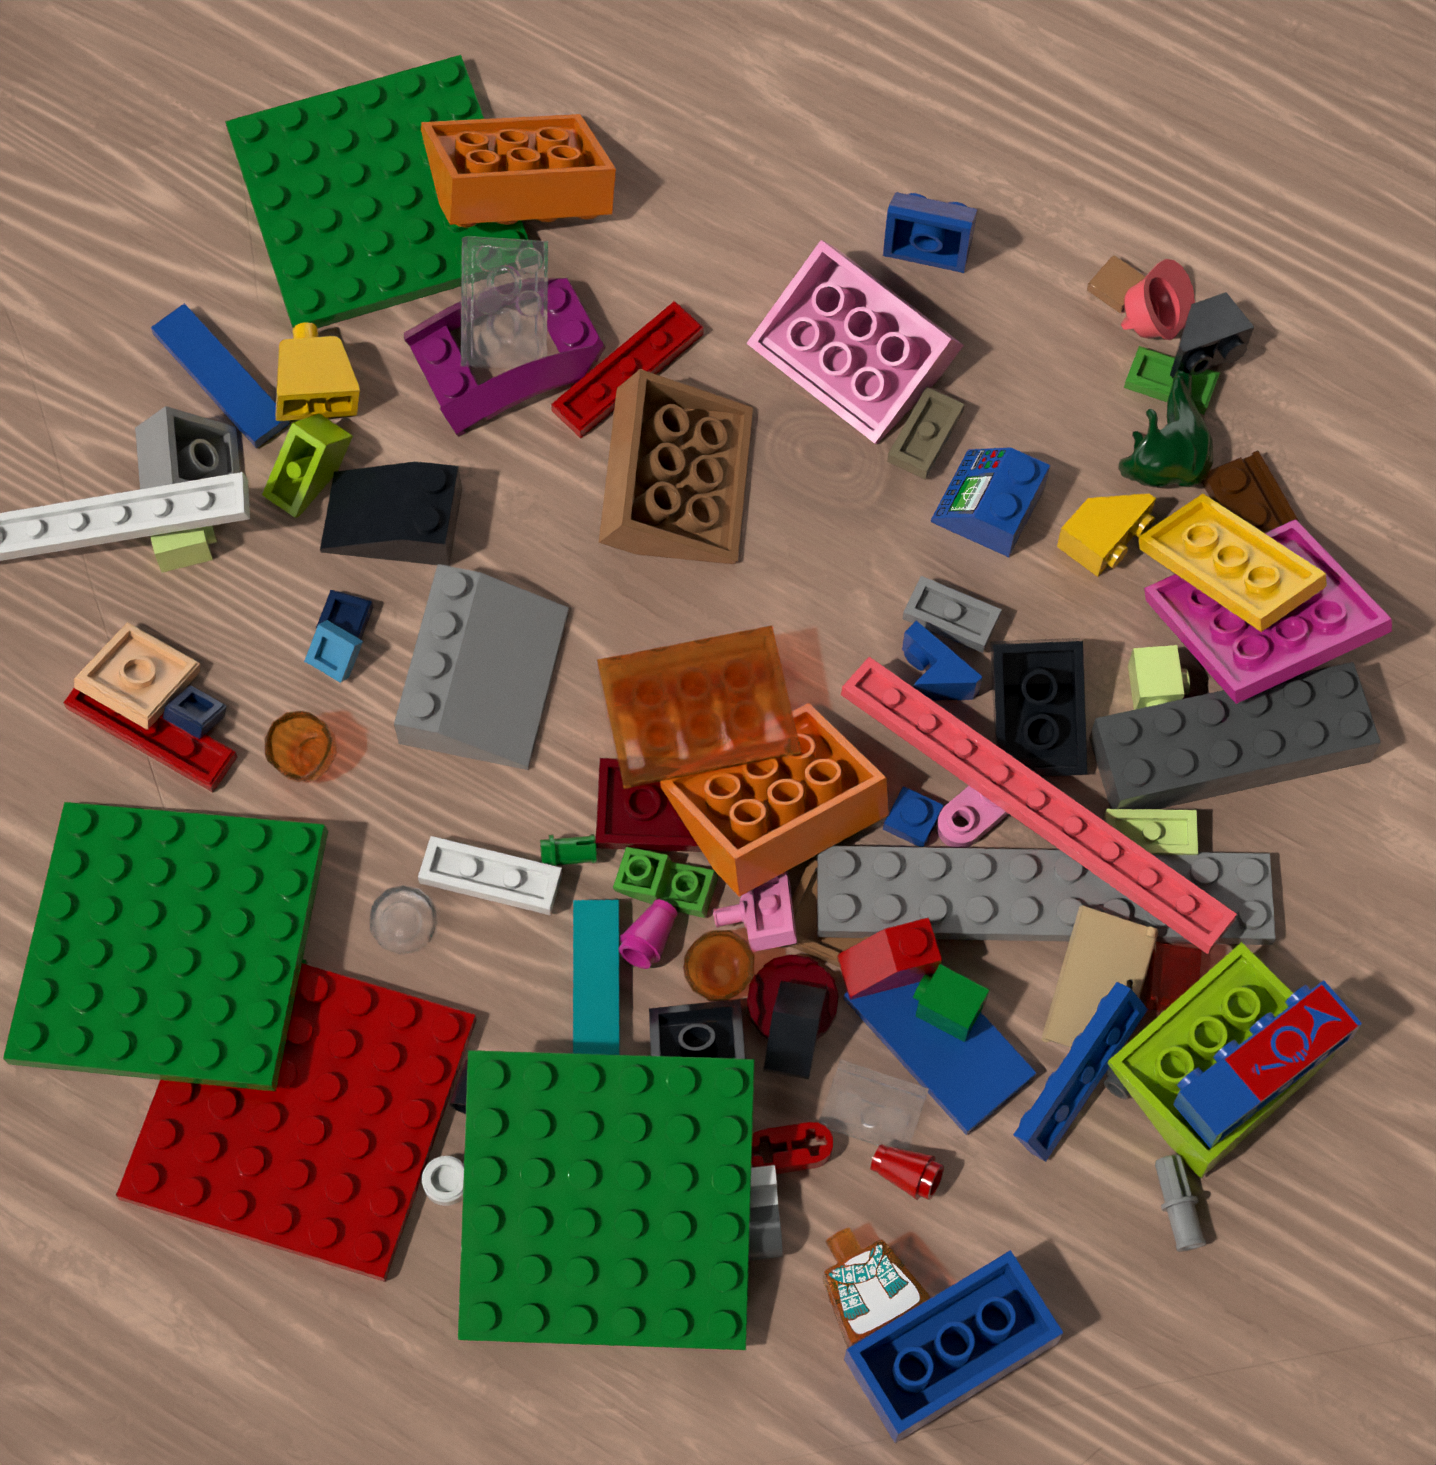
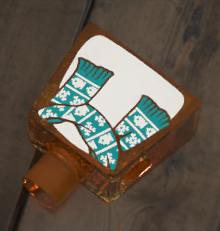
(868, 1286)

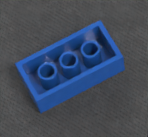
(953, 1346)

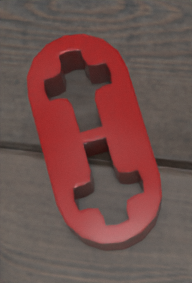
(791, 1136)

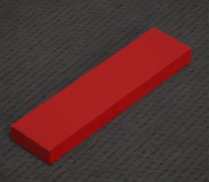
(647, 349)
(197, 759)

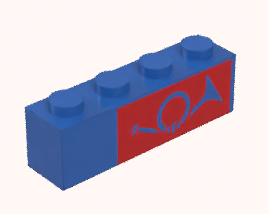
(1266, 1062)

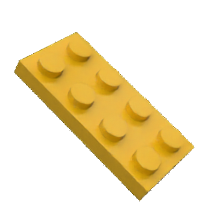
(1232, 562)

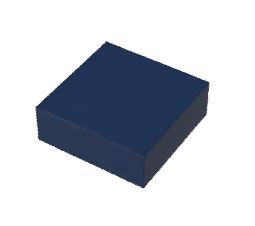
(347, 612)
(194, 712)

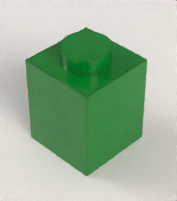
(950, 1002)

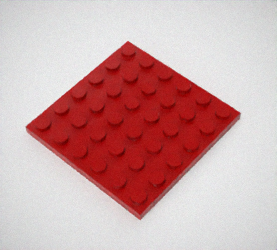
(328, 1154)

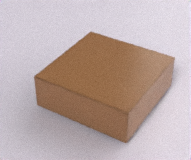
(1113, 282)

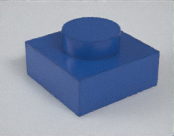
(912, 817)

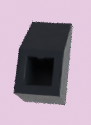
(1212, 335)

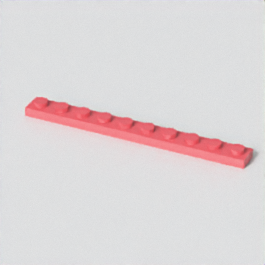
(1039, 805)

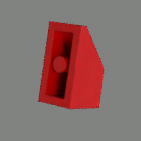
(890, 959)

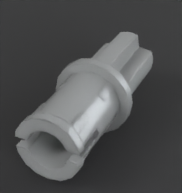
(1179, 1203)

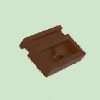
(1250, 492)

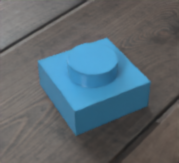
(333, 651)

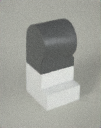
(764, 1215)

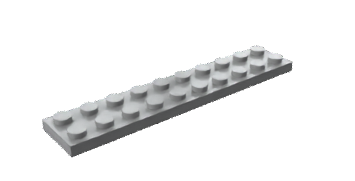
(1017, 893)

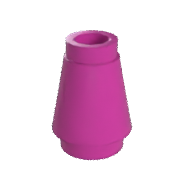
(648, 935)

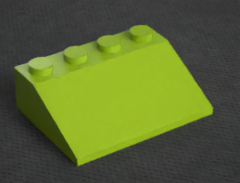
(1188, 1036)

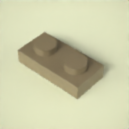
(925, 433)

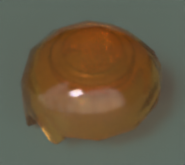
(300, 746)
(719, 965)

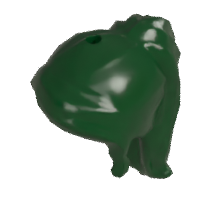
(1179, 451)

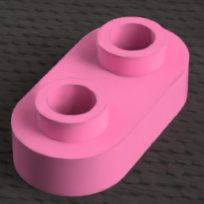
(979, 813)

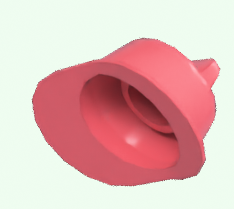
(1159, 302)

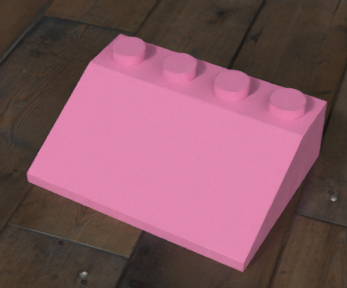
(853, 342)

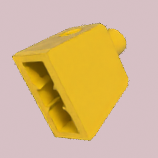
(314, 377)

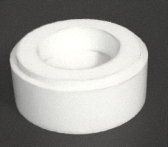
(444, 1180)

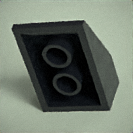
(394, 512)
(1041, 704)
(698, 1030)

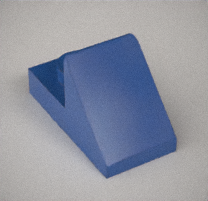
(946, 673)

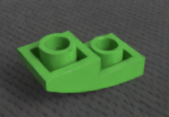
(654, 876)

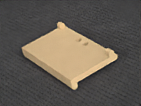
(1098, 955)

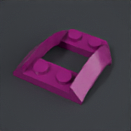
(456, 387)

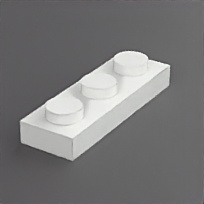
(490, 875)

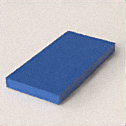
(961, 1076)

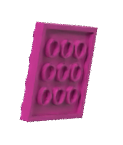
(1308, 636)

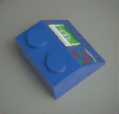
(992, 497)

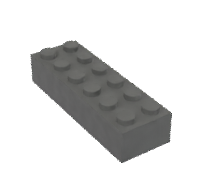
(1222, 747)

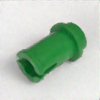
(568, 850)

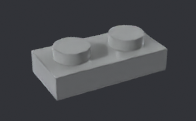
(952, 614)

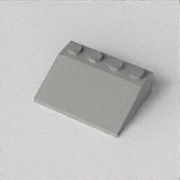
(480, 669)

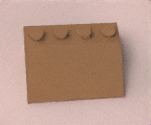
(675, 471)

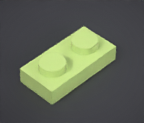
(1157, 830)

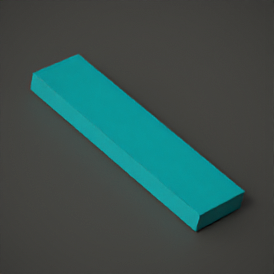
(596, 977)

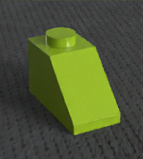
(306, 463)

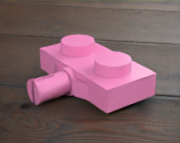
(765, 914)

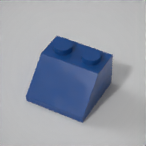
(929, 231)

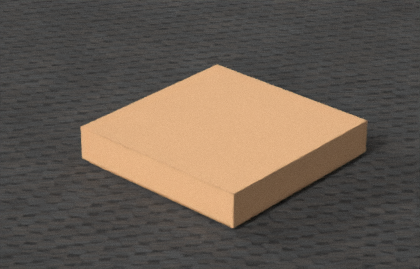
(137, 675)

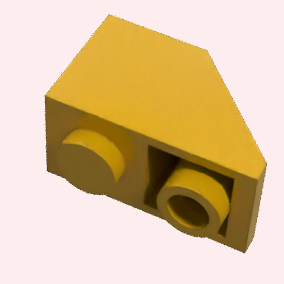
(1103, 527)

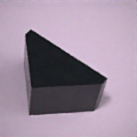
(794, 1029)

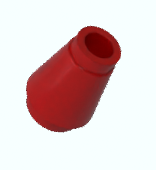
(908, 1170)

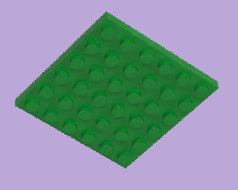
(353, 196)
(168, 946)
(606, 1200)

